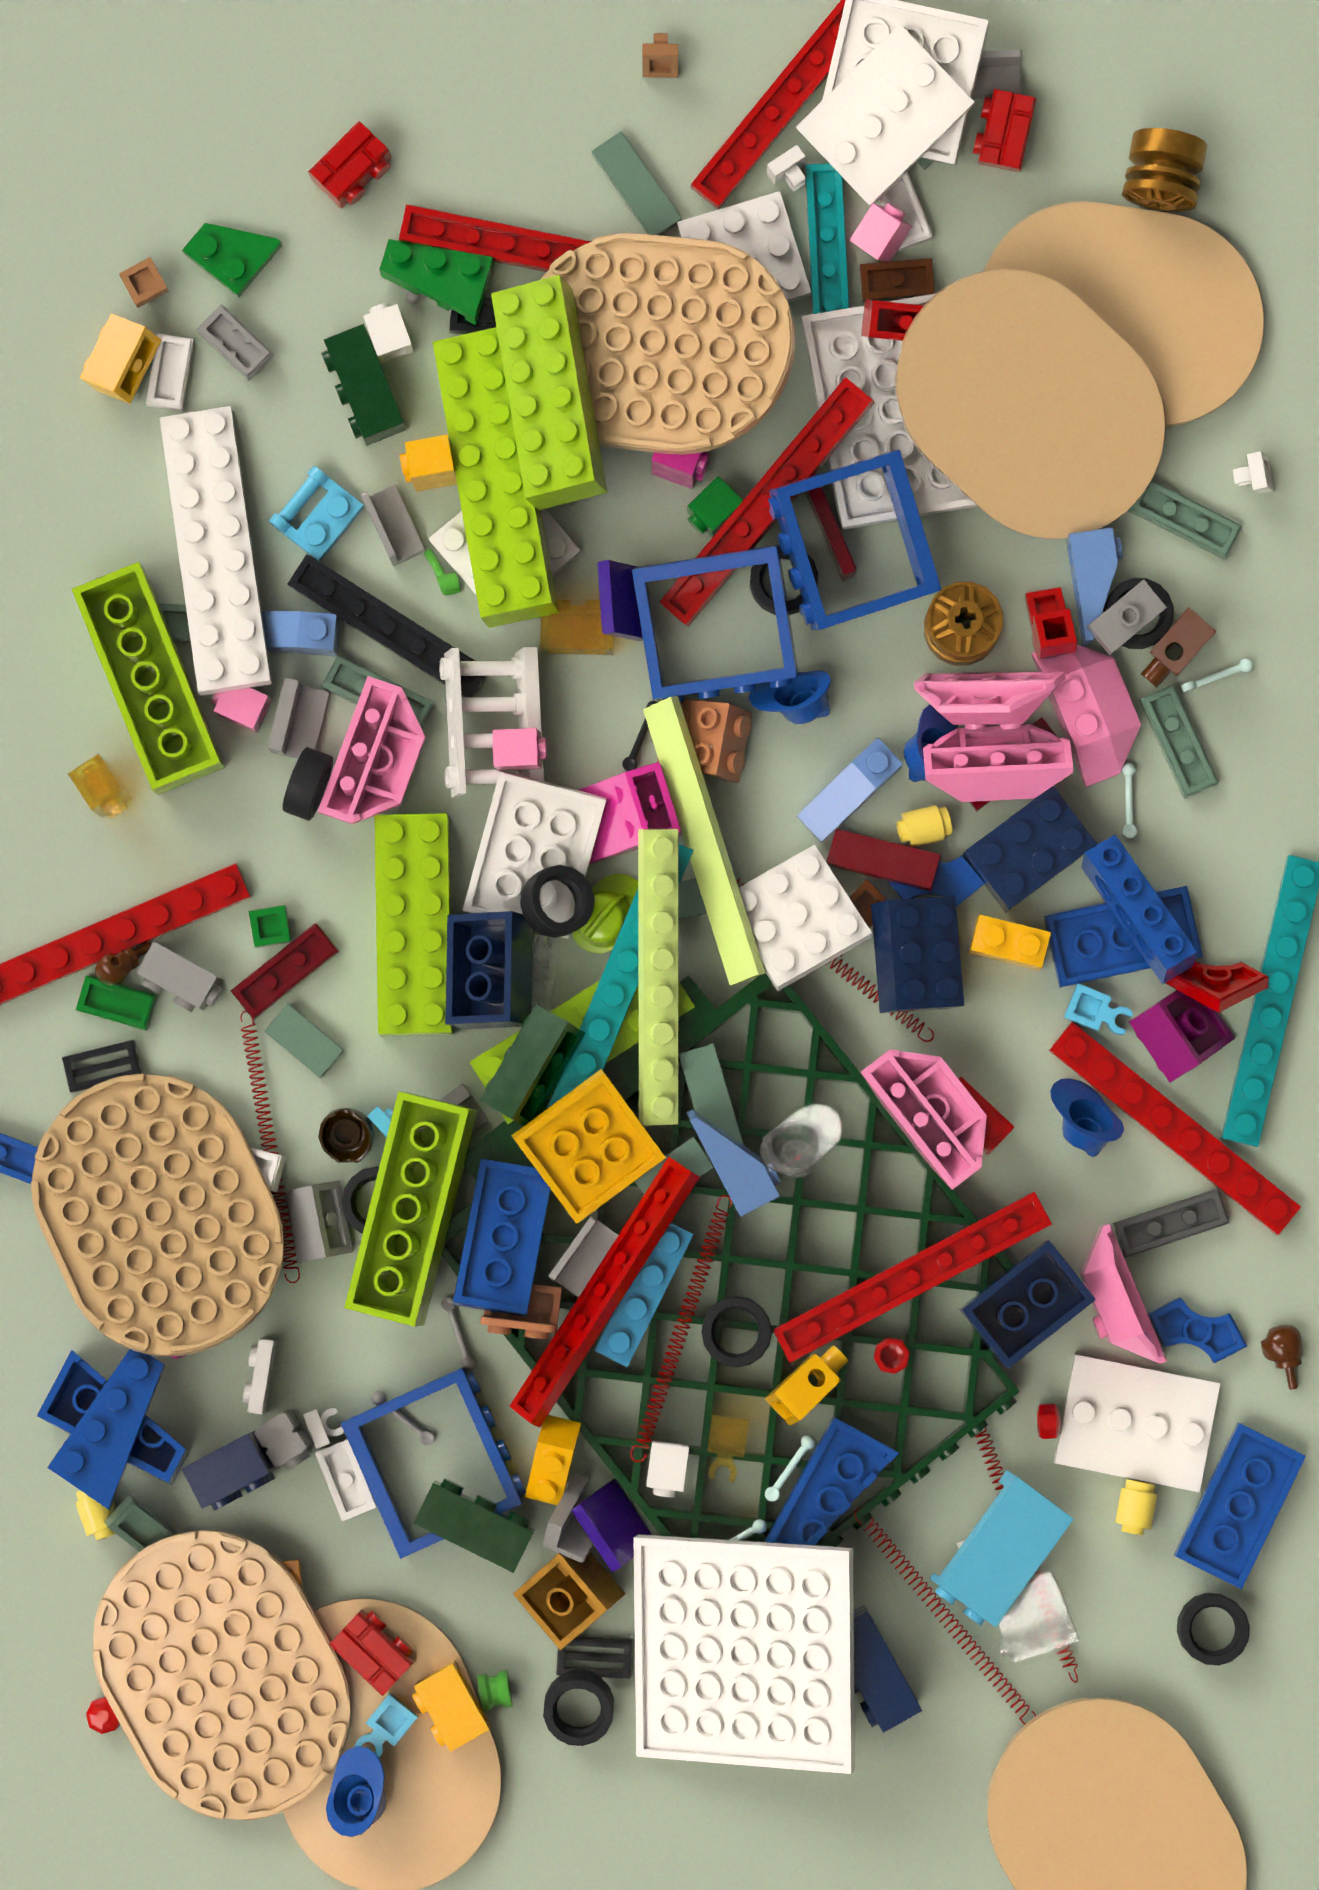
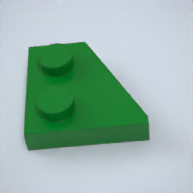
(231, 255)

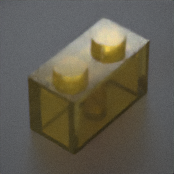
(575, 631)
(101, 787)

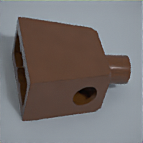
(1190, 634)

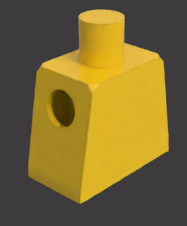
(796, 1395)

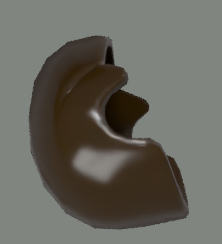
(346, 1135)

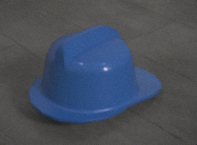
(797, 702)
(930, 729)
(1086, 1117)
(356, 1792)

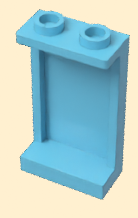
(1002, 1551)

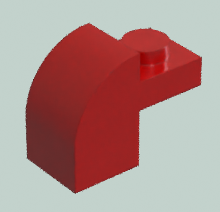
(1050, 623)

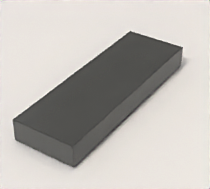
(1171, 1223)

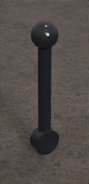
(630, 763)

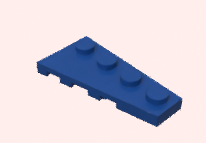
(104, 1437)
(831, 1480)

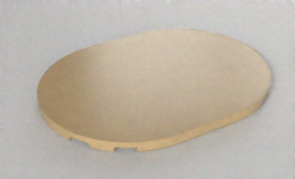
(1160, 285)
(677, 339)
(1030, 403)
(157, 1215)
(221, 1675)
(435, 1798)
(1109, 1803)

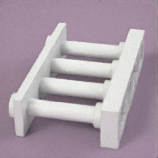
(523, 703)

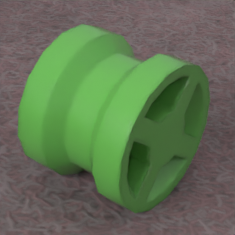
(495, 1690)

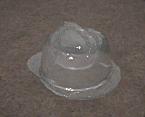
(801, 1141)

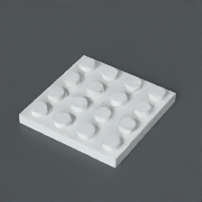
(948, 37)

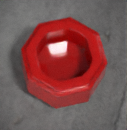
(891, 1355)
(1048, 1421)
(101, 1716)

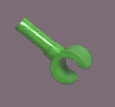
(447, 582)

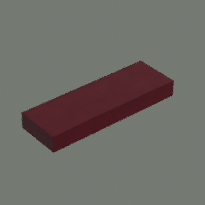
(831, 533)
(884, 860)
(284, 971)

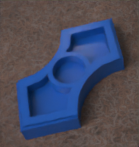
(952, 880)
(1214, 1335)

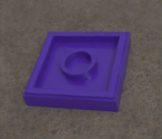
(618, 600)
(611, 1524)

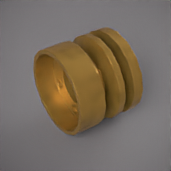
(1164, 169)
(950, 640)

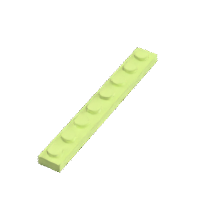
(658, 976)

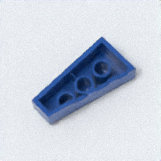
(72, 1396)

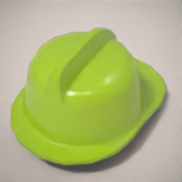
(611, 904)

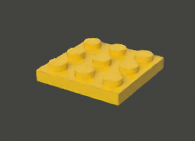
(588, 1146)

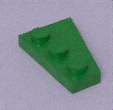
(444, 275)

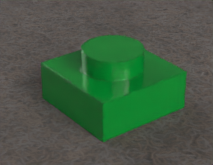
(270, 926)

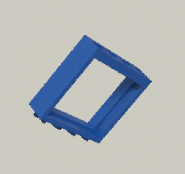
(910, 527)
(741, 682)
(375, 1479)

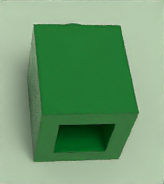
(712, 507)

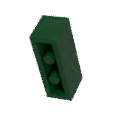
(363, 385)
(532, 1065)
(475, 1524)

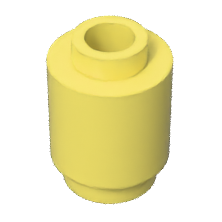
(924, 826)
(1136, 1506)
(93, 1516)

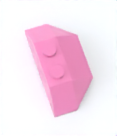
(988, 697)
(1093, 711)
(374, 756)
(997, 763)
(931, 1111)
(1118, 1303)

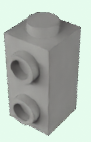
(179, 976)

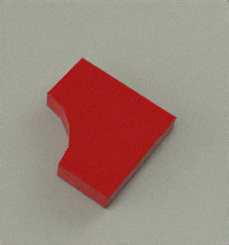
(1220, 985)

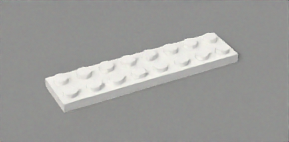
(215, 551)

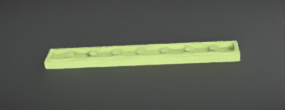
(704, 836)

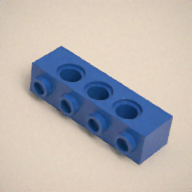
(1139, 909)

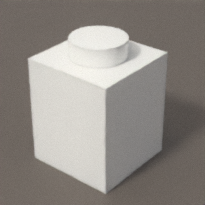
(388, 332)
(667, 1468)

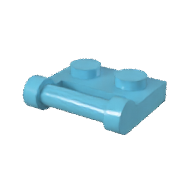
(325, 522)

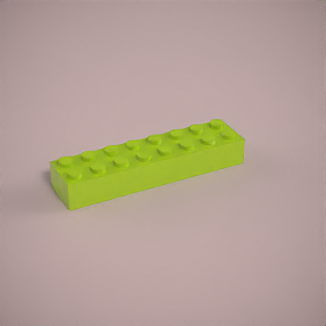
(500, 525)

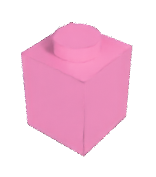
(881, 231)
(242, 707)
(519, 749)

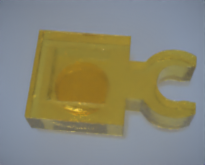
(728, 1440)

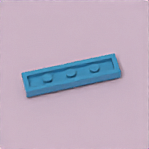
(643, 1297)

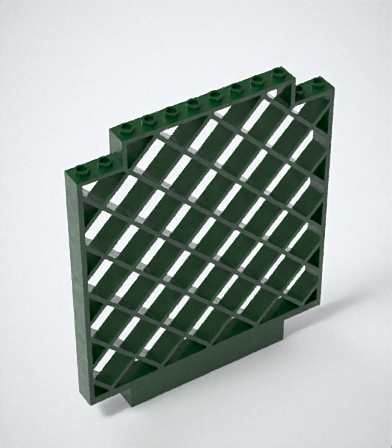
(624, 1075)

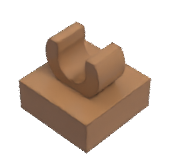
(660, 58)
(143, 282)

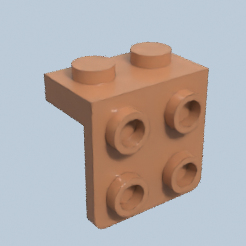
(718, 736)
(541, 1315)

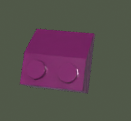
(1180, 1033)

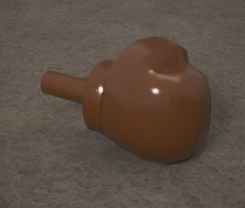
(115, 968)
(1284, 1348)

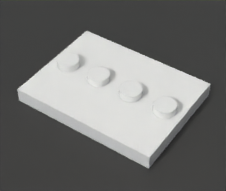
(885, 115)
(526, 831)
(1136, 1423)

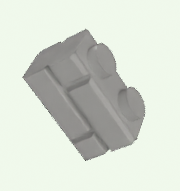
(284, 1440)

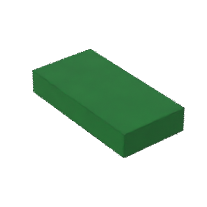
(116, 1003)

